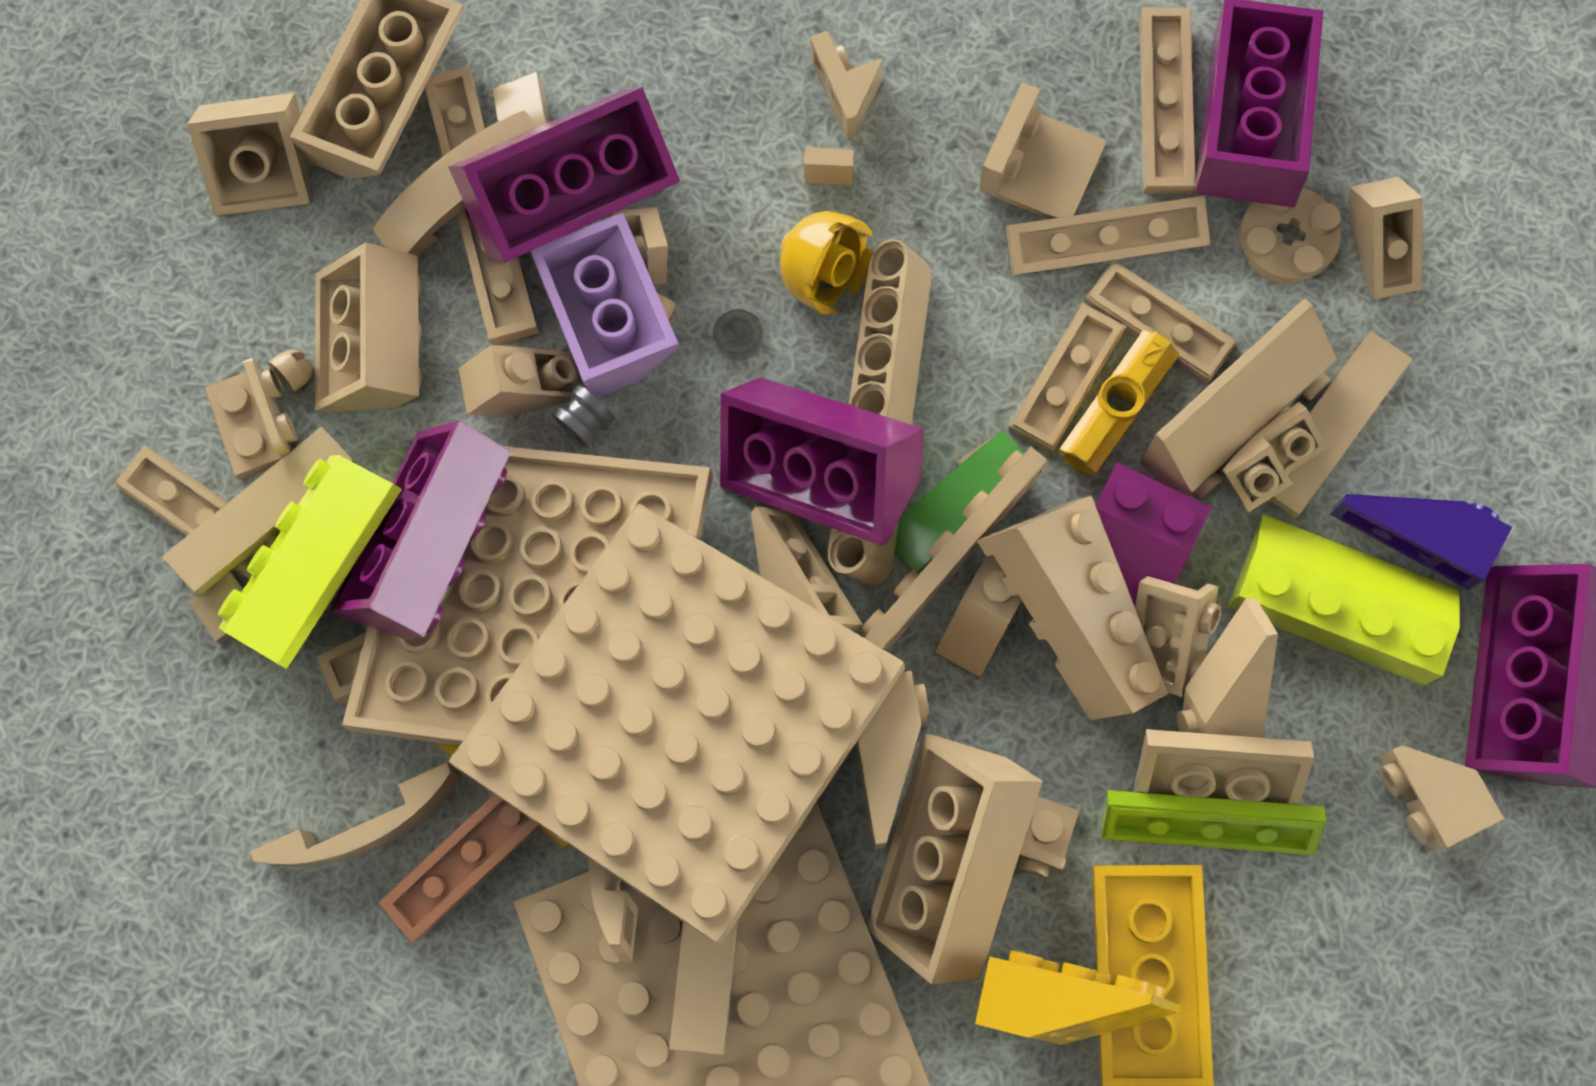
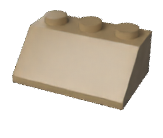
(367, 331)

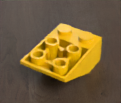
(1039, 1003)

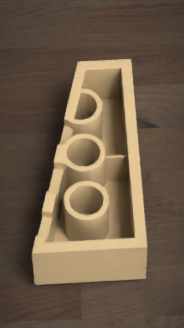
(1080, 606)

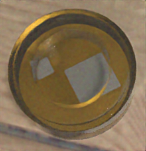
(738, 334)

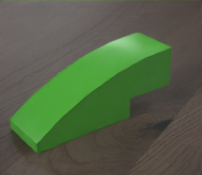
(944, 504)

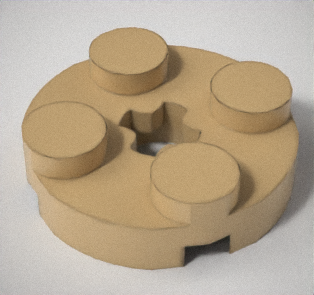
(1304, 259)

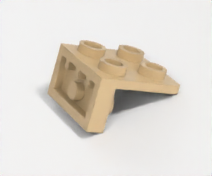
(1039, 160)

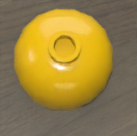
(826, 249)

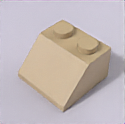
(250, 154)

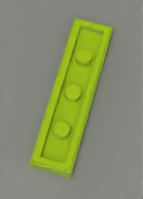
(1212, 822)

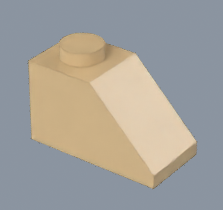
(1388, 235)
(979, 620)

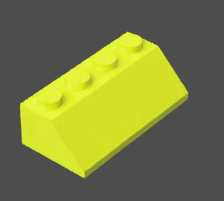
(308, 558)
(1350, 601)

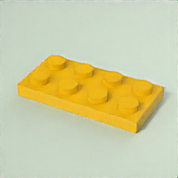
(1155, 932)

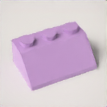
(606, 304)

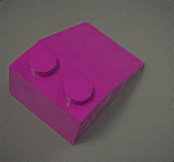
(1148, 526)

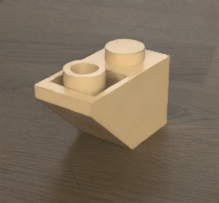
(516, 380)
(1442, 796)

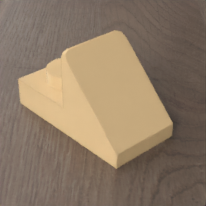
(847, 88)

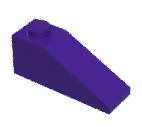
(1440, 534)

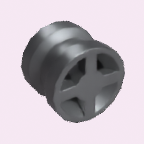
(583, 416)

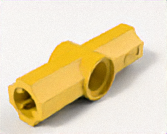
(1103, 426)

